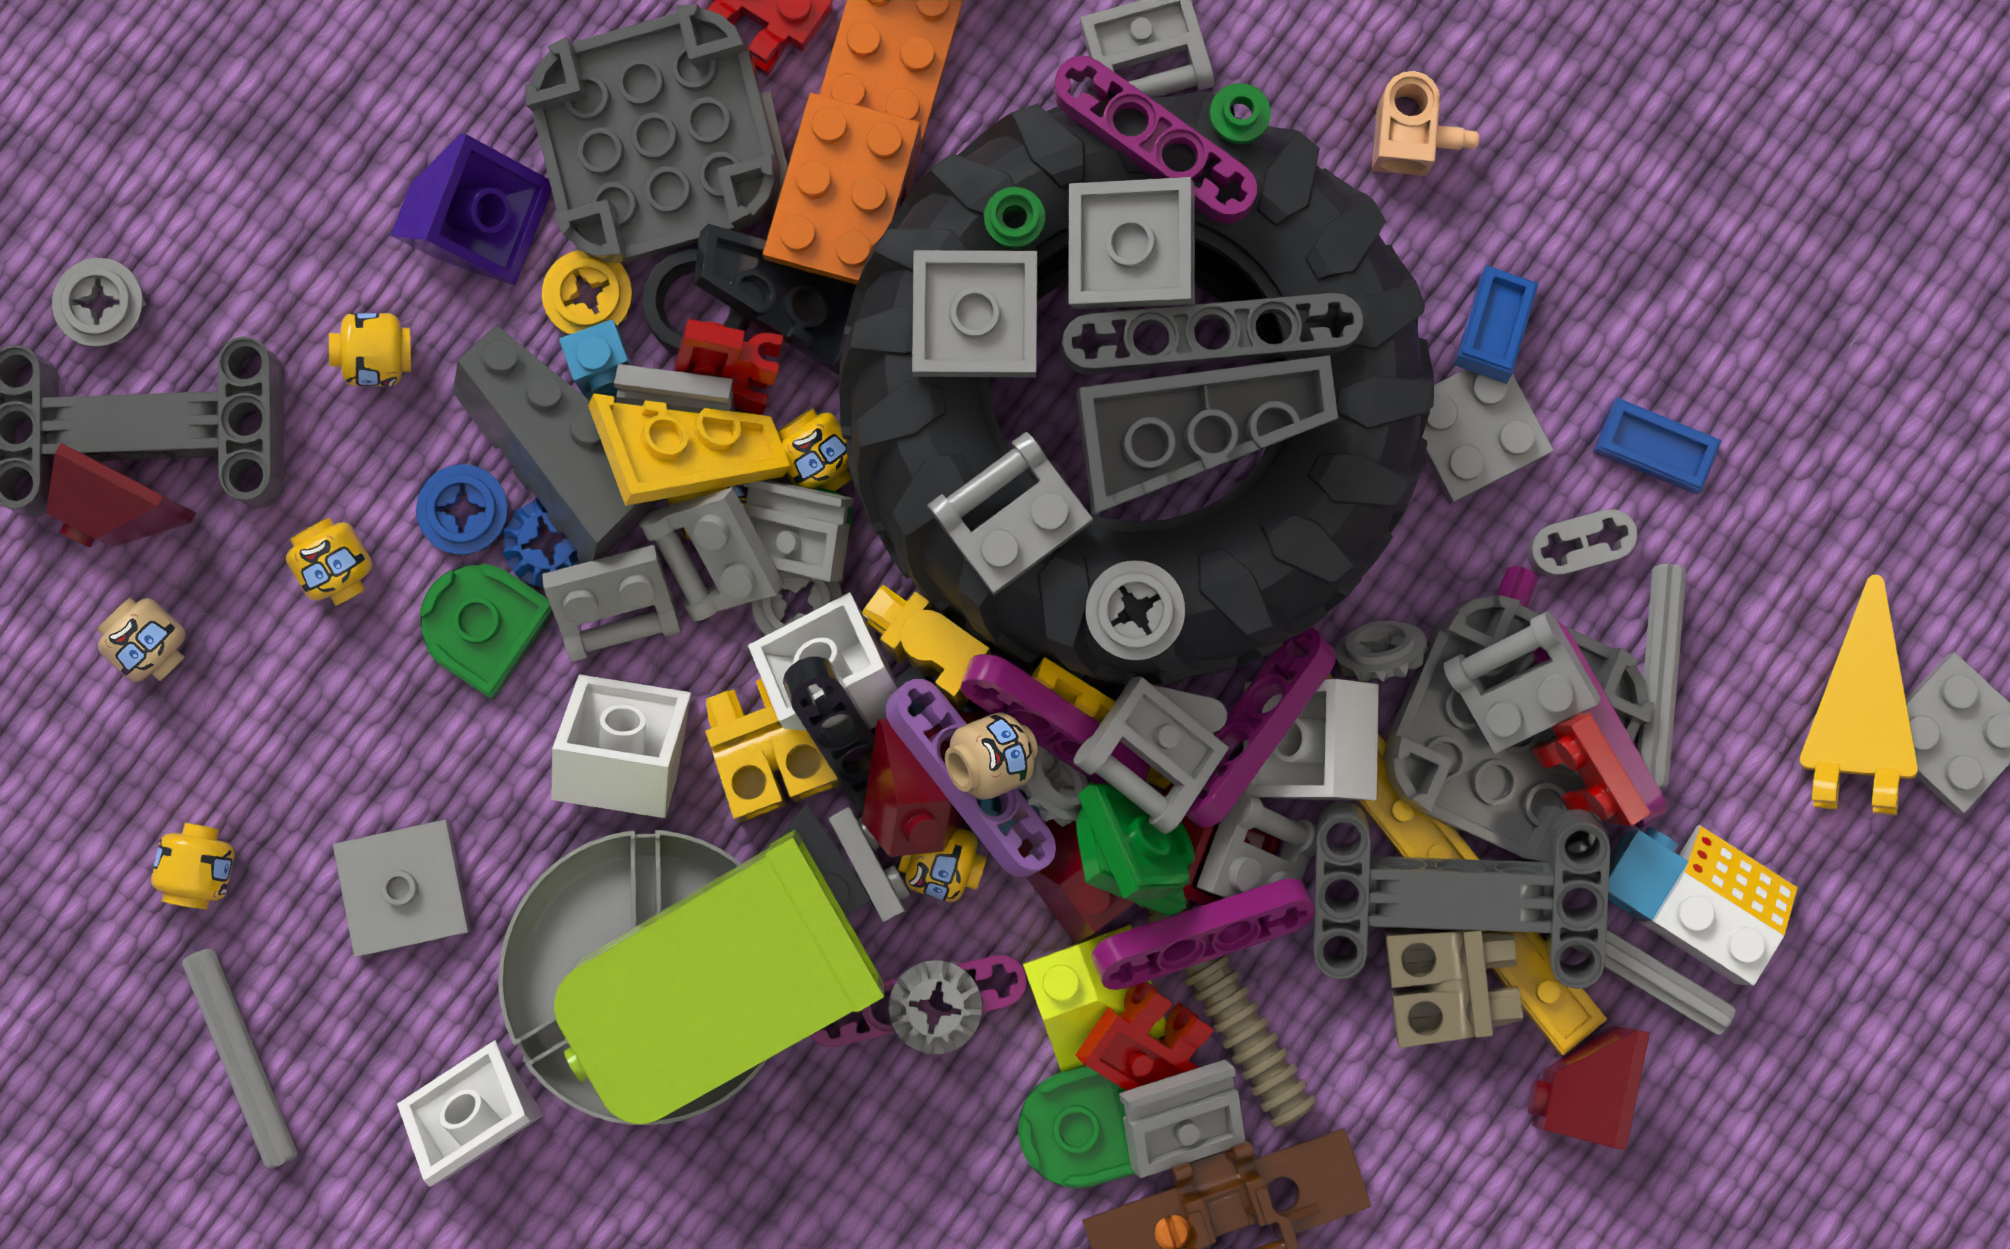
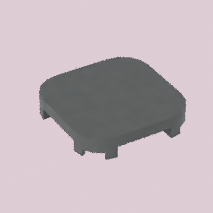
(654, 135)
(1445, 763)

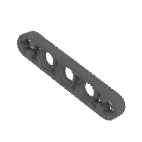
(1237, 316)

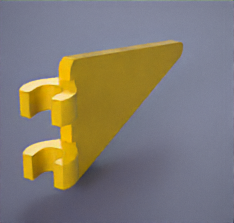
(1863, 712)

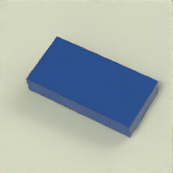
(1496, 324)
(1657, 446)

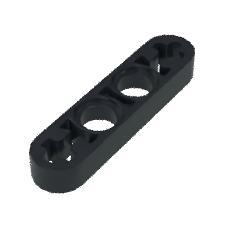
(835, 741)

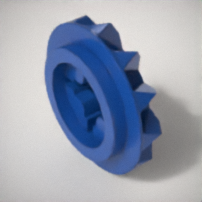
(443, 491)
(524, 530)

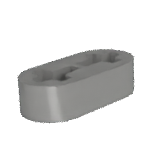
(1578, 530)

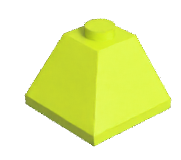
(1074, 997)

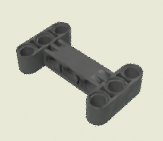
(144, 425)
(1463, 894)

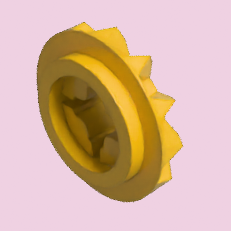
(562, 287)

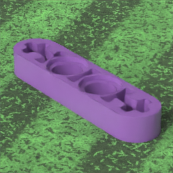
(1013, 803)

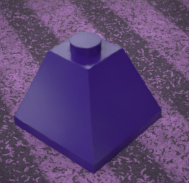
(474, 210)

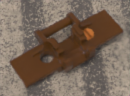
(1232, 1192)

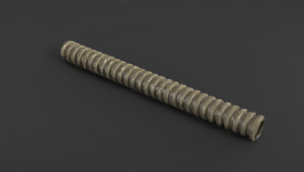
(1245, 1033)

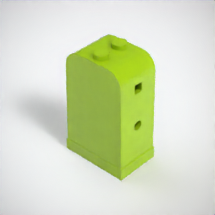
(714, 985)

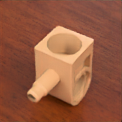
(1410, 142)

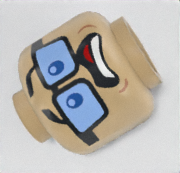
(141, 640)
(991, 756)

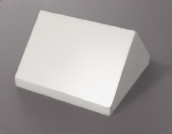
(466, 1113)

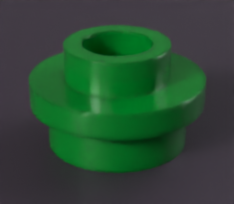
(1239, 130)
(1020, 200)

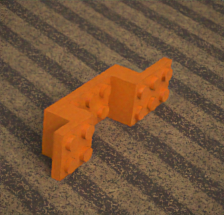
(862, 135)

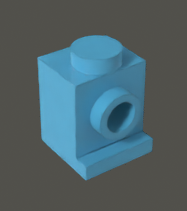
(594, 358)

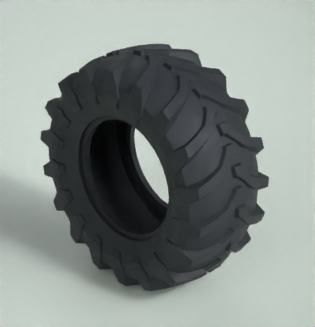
(1255, 560)

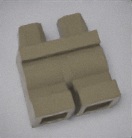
(1454, 978)

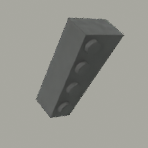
(1181, 425)
(548, 440)

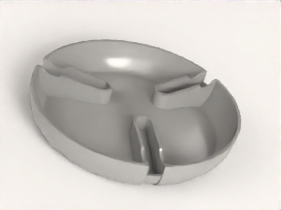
(573, 912)

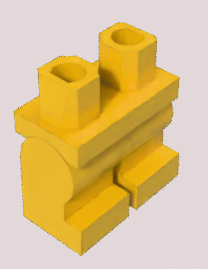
(924, 637)
(754, 748)

